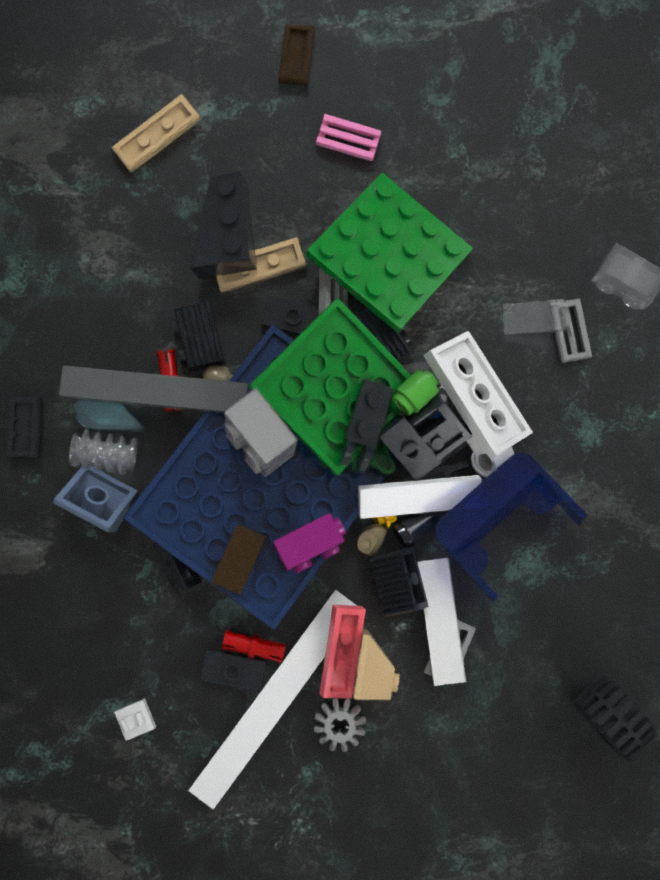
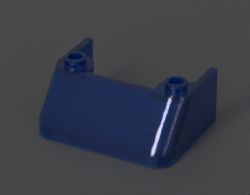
(511, 484)

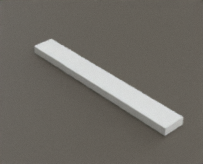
(267, 707)

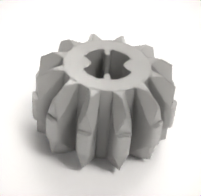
(339, 735)

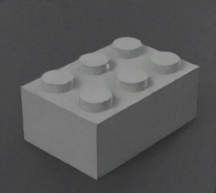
(260, 433)

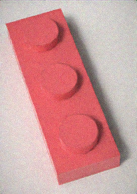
(342, 651)

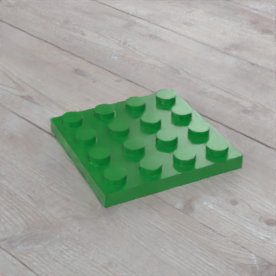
(389, 252)
(319, 378)

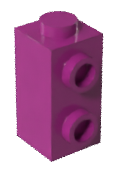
(310, 541)

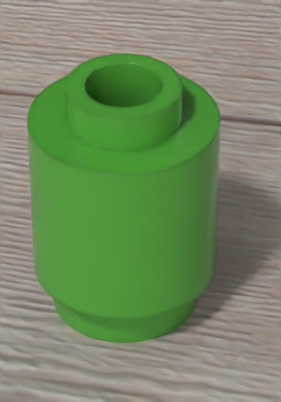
(415, 392)

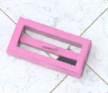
(352, 127)

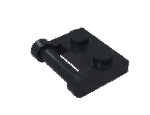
(446, 432)

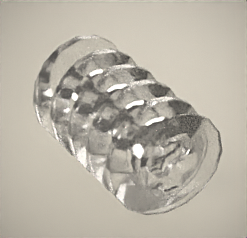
(102, 454)

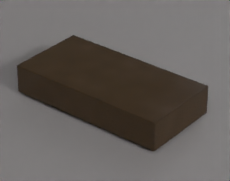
(296, 54)
(238, 559)

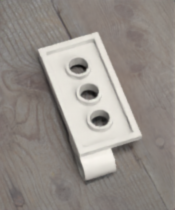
(489, 441)

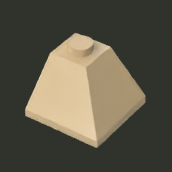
(374, 672)

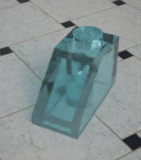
(106, 417)

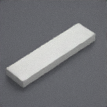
(414, 496)
(442, 623)

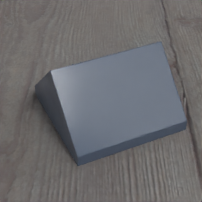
(96, 498)

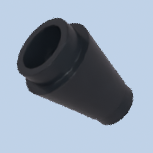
(414, 527)

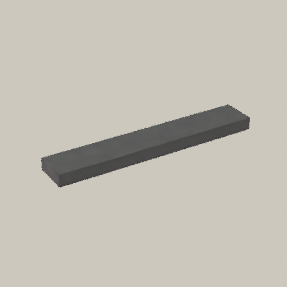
(150, 389)

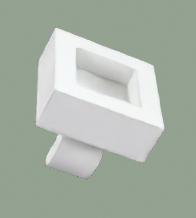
(135, 719)

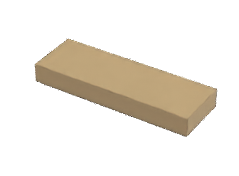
(156, 133)
(270, 261)

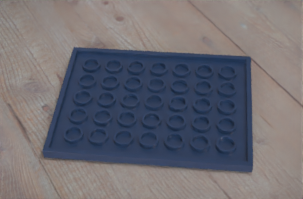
(211, 489)

